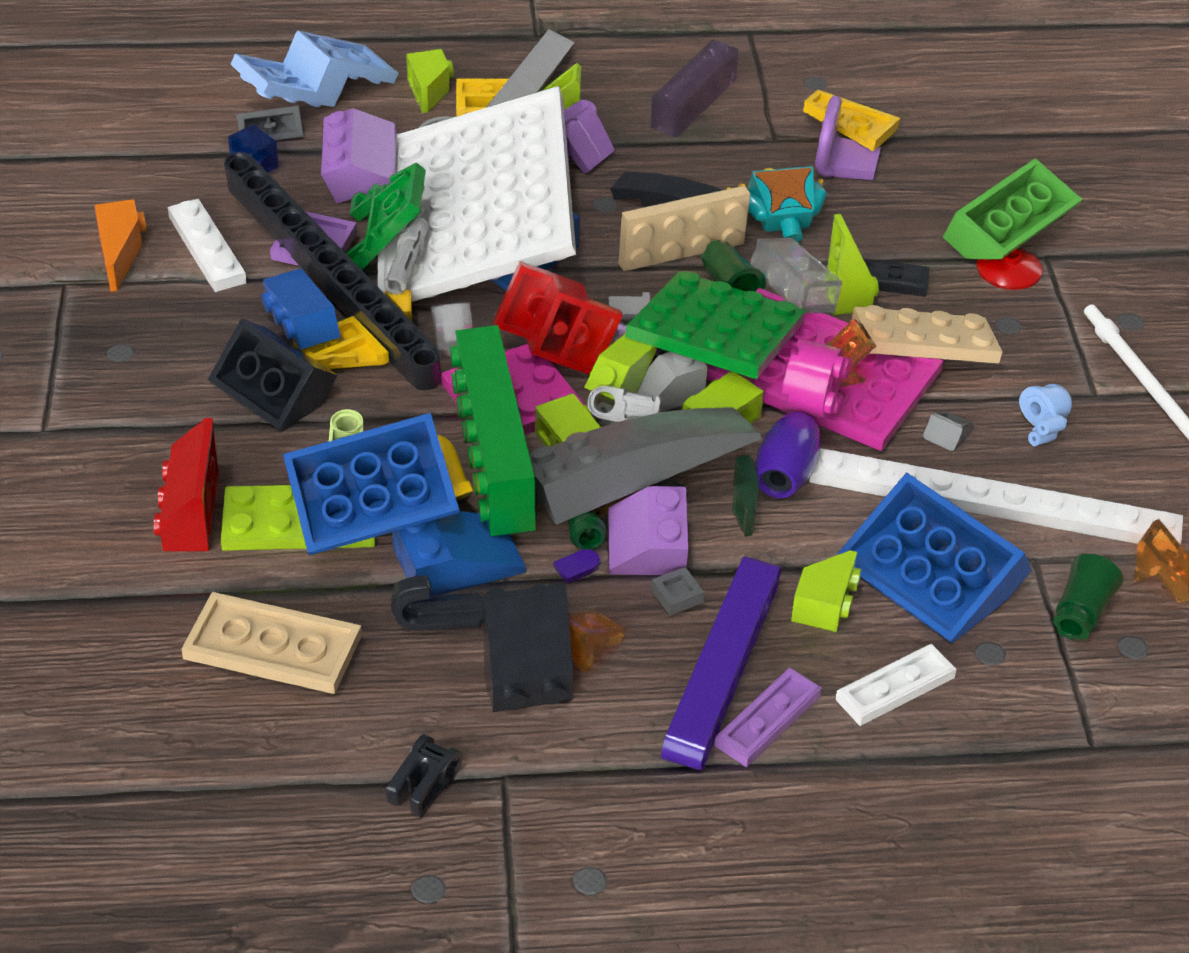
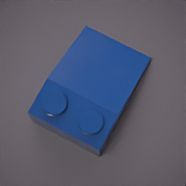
(456, 553)

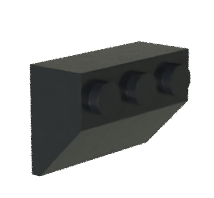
(271, 375)

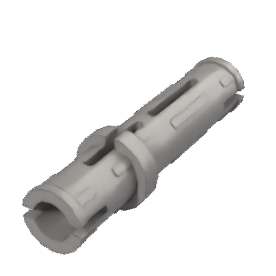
(409, 246)

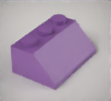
(357, 152)

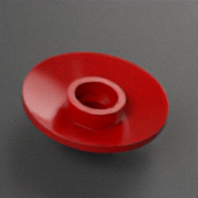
(1013, 272)

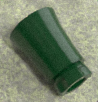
(727, 265)
(1087, 593)

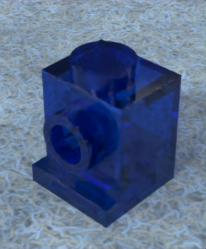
(257, 144)

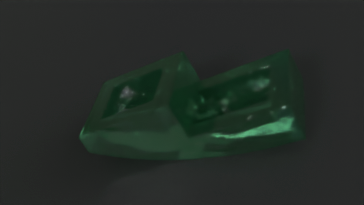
(745, 494)

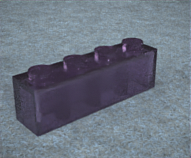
(694, 88)

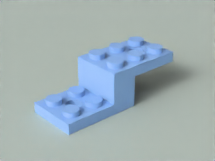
(313, 70)

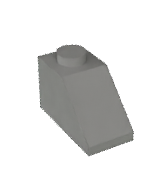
(673, 379)

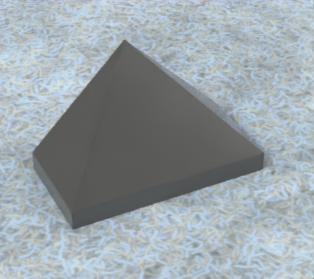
(277, 123)

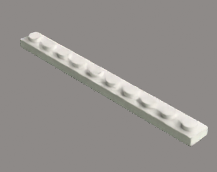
(996, 497)

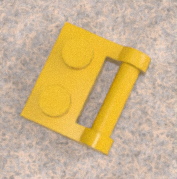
(475, 93)

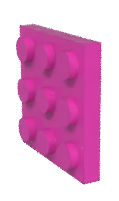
(533, 382)

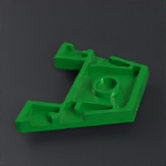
(389, 211)

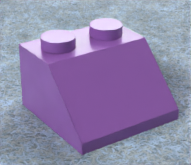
(649, 532)

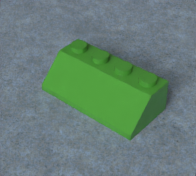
(1010, 213)

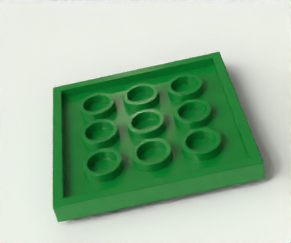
(716, 324)

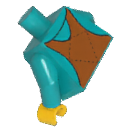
(785, 199)

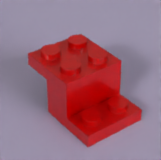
(557, 318)

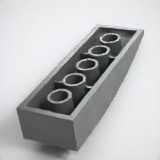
(632, 455)

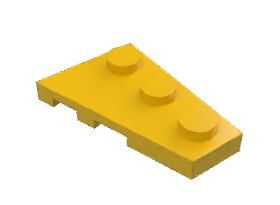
(856, 121)

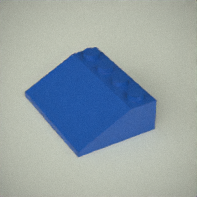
(370, 484)
(936, 559)

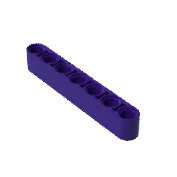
(721, 664)

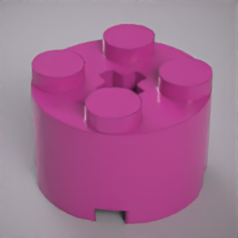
(815, 379)

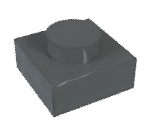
(677, 591)

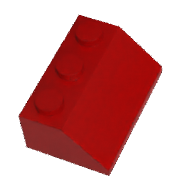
(189, 491)

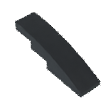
(657, 188)

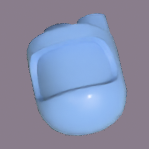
(1046, 410)

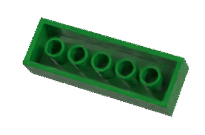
(494, 431)

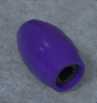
(788, 455)

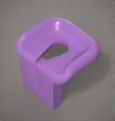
(586, 136)
(840, 155)

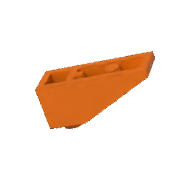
(119, 237)

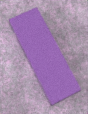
(767, 717)

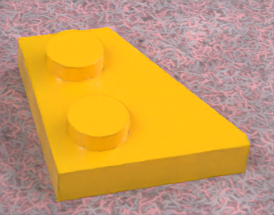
(352, 349)

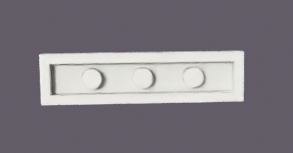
(207, 245)

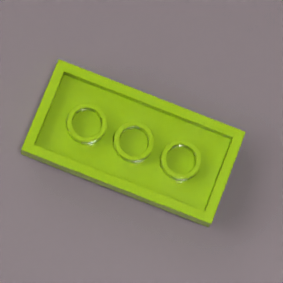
(264, 520)

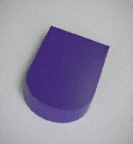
(577, 565)

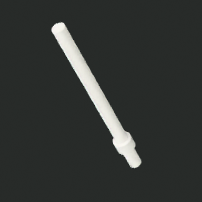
(1109, 333)

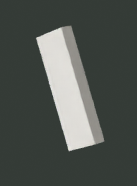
(895, 684)

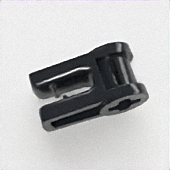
(432, 766)

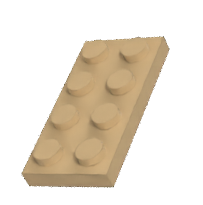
(682, 227)
(929, 334)
(272, 642)

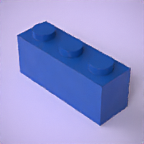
(300, 308)

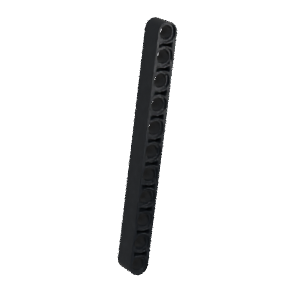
(333, 270)

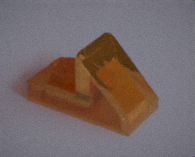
(856, 345)
(1163, 556)
(588, 634)

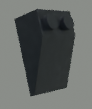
(527, 647)

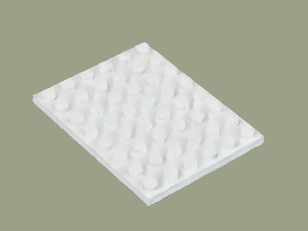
(489, 195)

